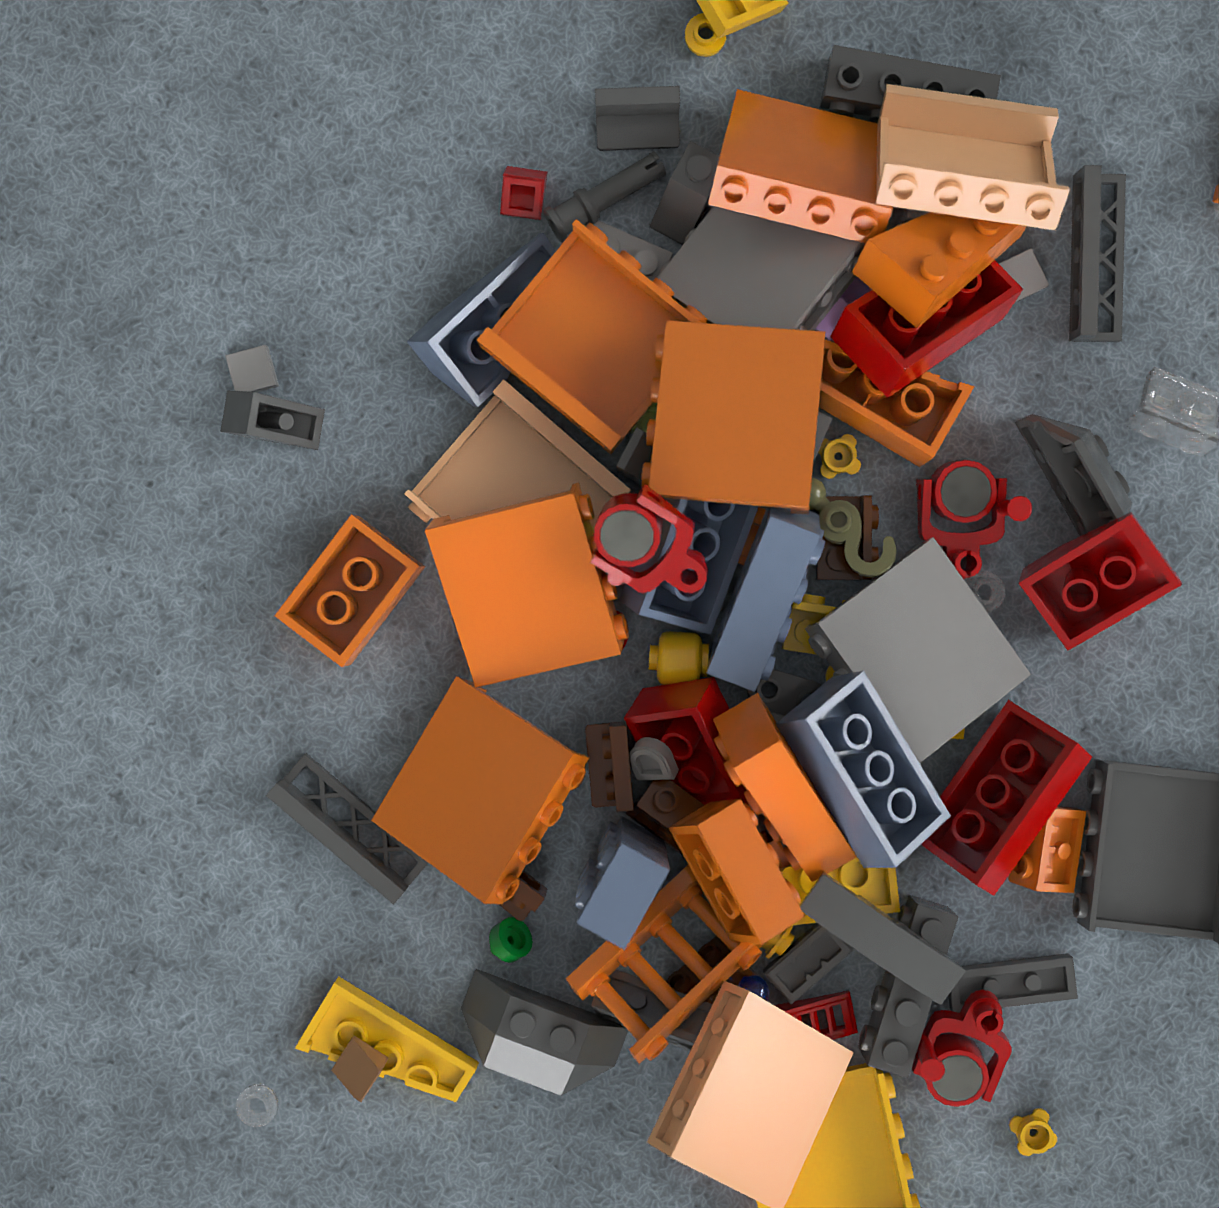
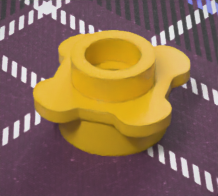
(849, 461)
(778, 943)
(1037, 1143)

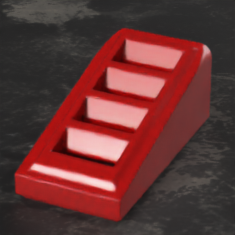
(825, 1002)

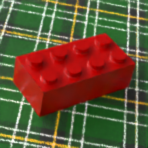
(897, 352)
(1005, 796)

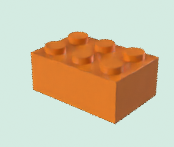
(349, 591)
(737, 871)

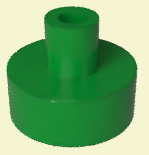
(510, 940)

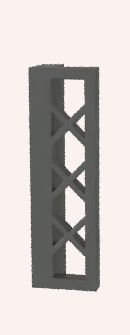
(1087, 255)
(338, 839)
(651, 1009)

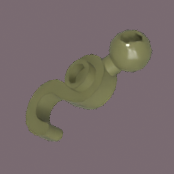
(844, 526)

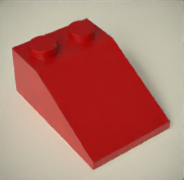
(1098, 580)
(684, 721)

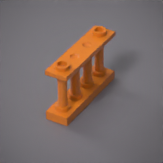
(594, 973)

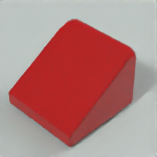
(523, 192)

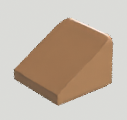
(359, 1067)

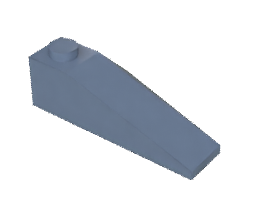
(450, 337)

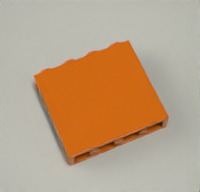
(800, 168)
(589, 335)
(735, 414)
(527, 587)
(479, 792)

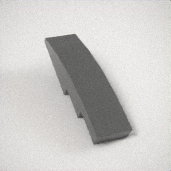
(881, 938)

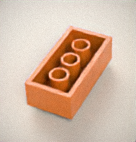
(780, 788)

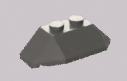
(1077, 471)
(538, 1035)

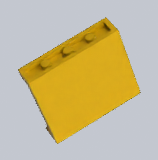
(857, 1150)

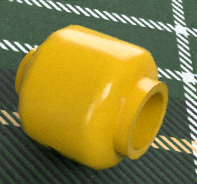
(679, 657)

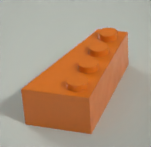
(931, 260)
(907, 422)

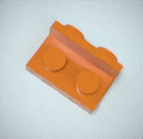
(1053, 855)

